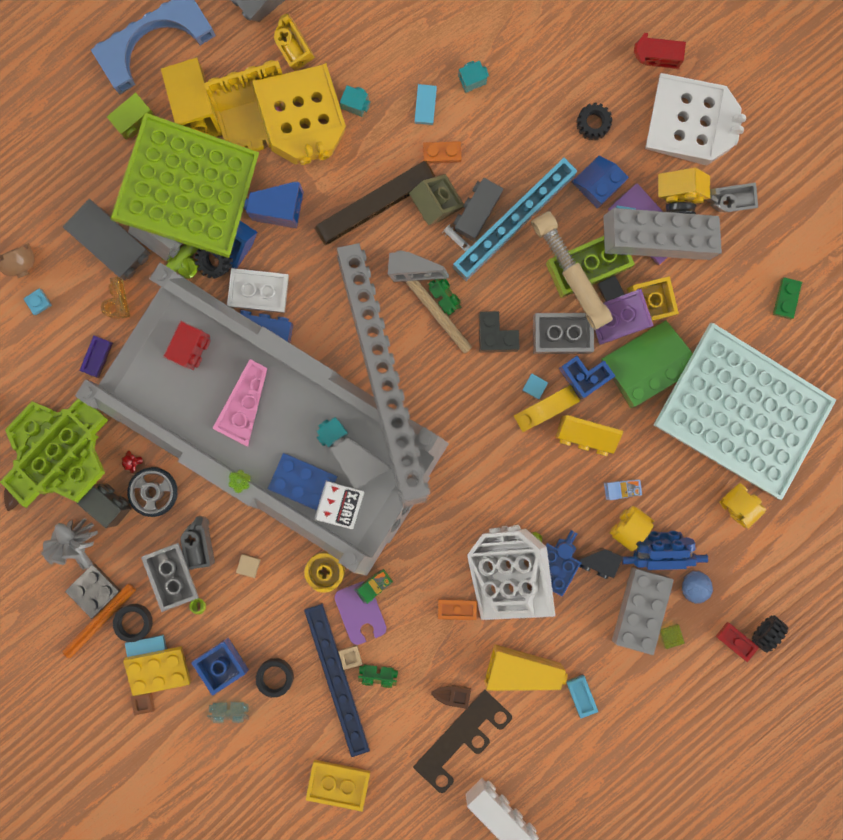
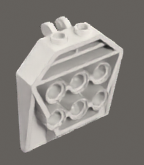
(722, 119)
(514, 546)

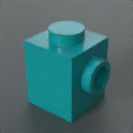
(473, 75)
(355, 100)
(330, 432)

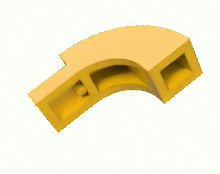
(546, 408)

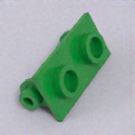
(449, 300)
(370, 676)

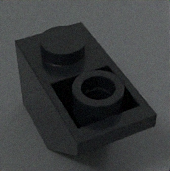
(602, 561)

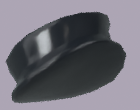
(681, 207)

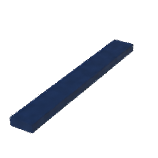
(337, 680)

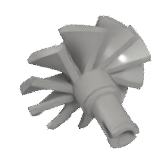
(69, 544)

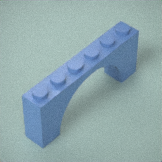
(116, 51)

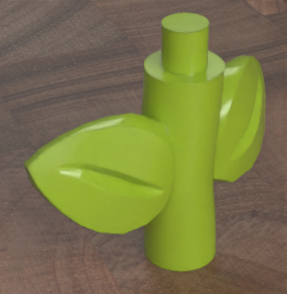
(183, 263)

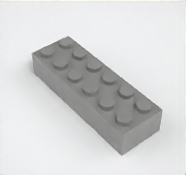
(662, 234)

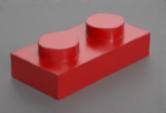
(737, 642)

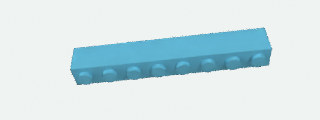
(514, 219)

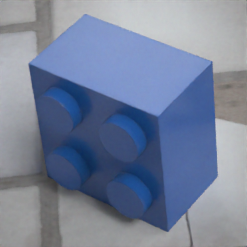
(220, 666)

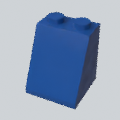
(276, 205)

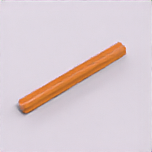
(98, 621)

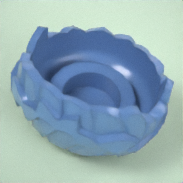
(697, 587)

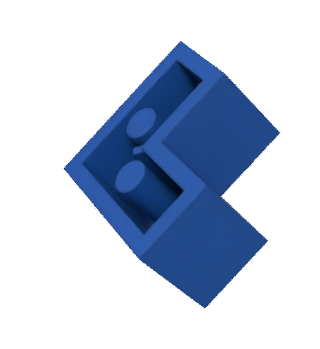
(585, 381)

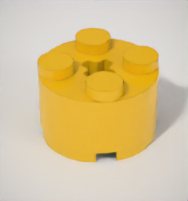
(742, 506)
(632, 528)
(316, 578)

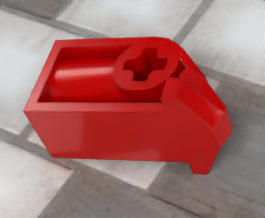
(659, 52)

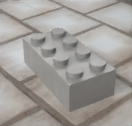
(642, 610)

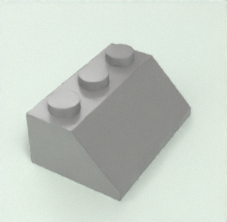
(170, 577)

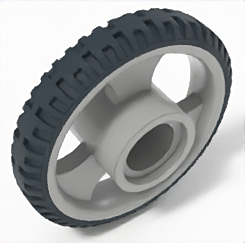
(150, 508)

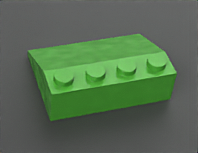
(648, 363)

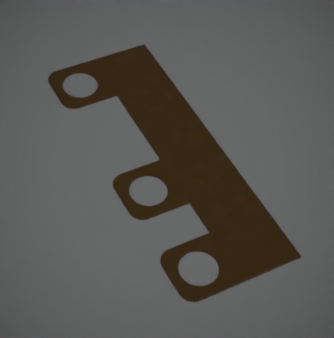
(460, 732)

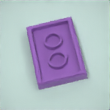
(628, 314)

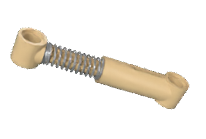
(595, 310)

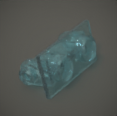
(236, 712)

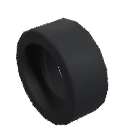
(117, 622)
(263, 688)

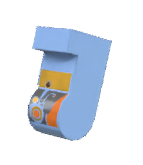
(622, 489)

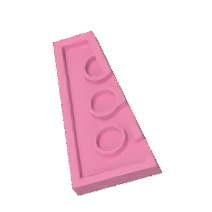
(241, 407)

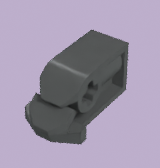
(197, 552)

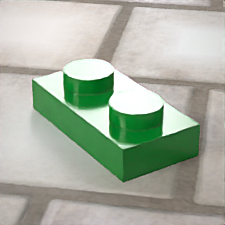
(787, 298)

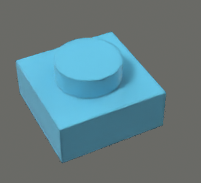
(37, 301)

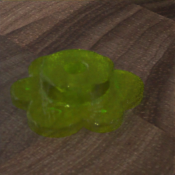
(244, 478)

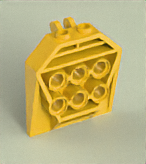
(301, 86)

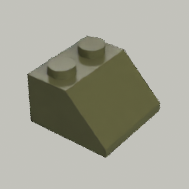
(436, 199)

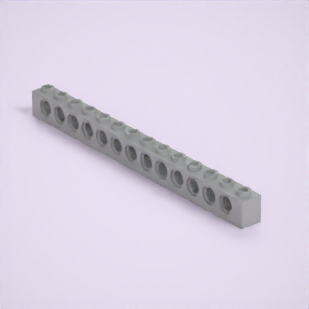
(409, 494)

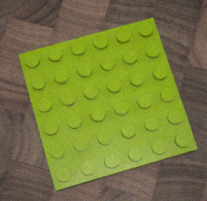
(185, 185)

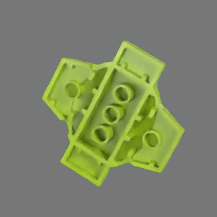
(54, 452)

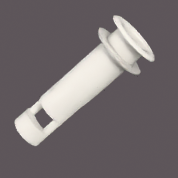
(455, 237)

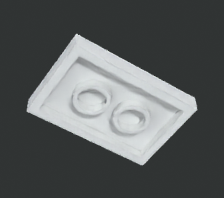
(258, 290)

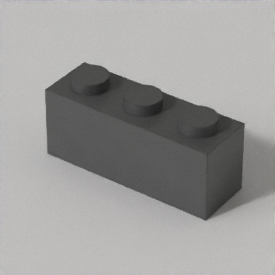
(477, 209)

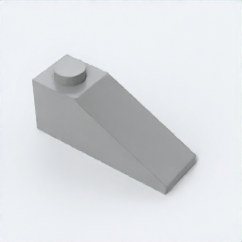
(410, 267)

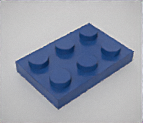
(300, 481)

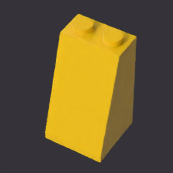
(189, 98)
(522, 671)

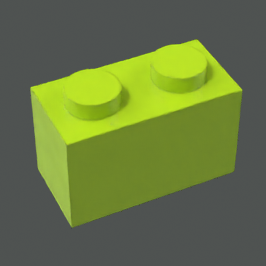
(129, 116)

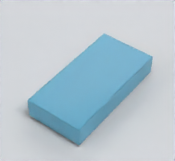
(425, 104)
(145, 645)
(582, 696)

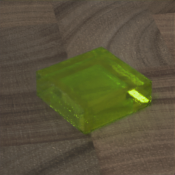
(672, 636)

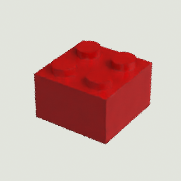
(187, 346)

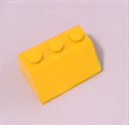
(588, 435)

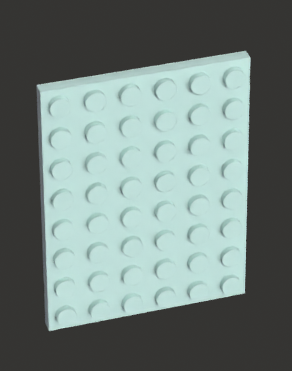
(745, 411)

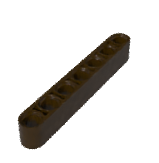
(373, 203)

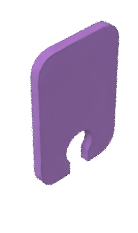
(356, 613)

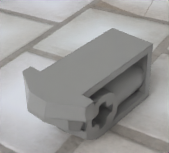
(739, 198)

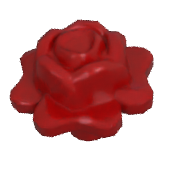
(130, 462)

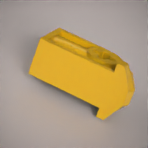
(295, 48)

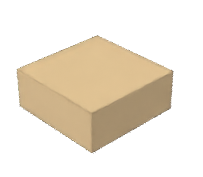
(248, 565)
(350, 657)

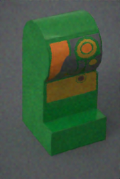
(373, 586)

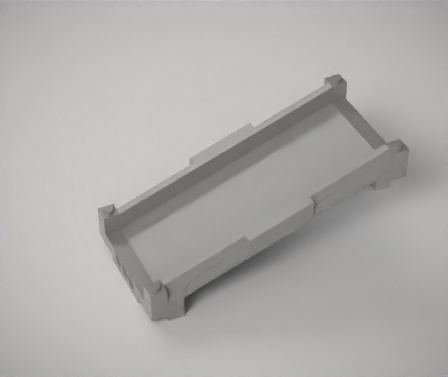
(298, 393)

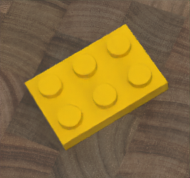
(157, 671)
(338, 785)

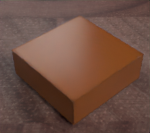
(142, 703)

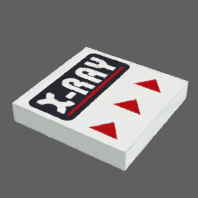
(339, 505)

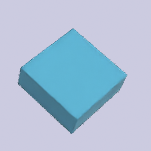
(535, 386)

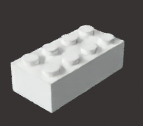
(497, 814)

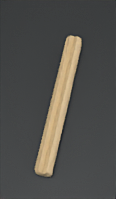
(439, 315)

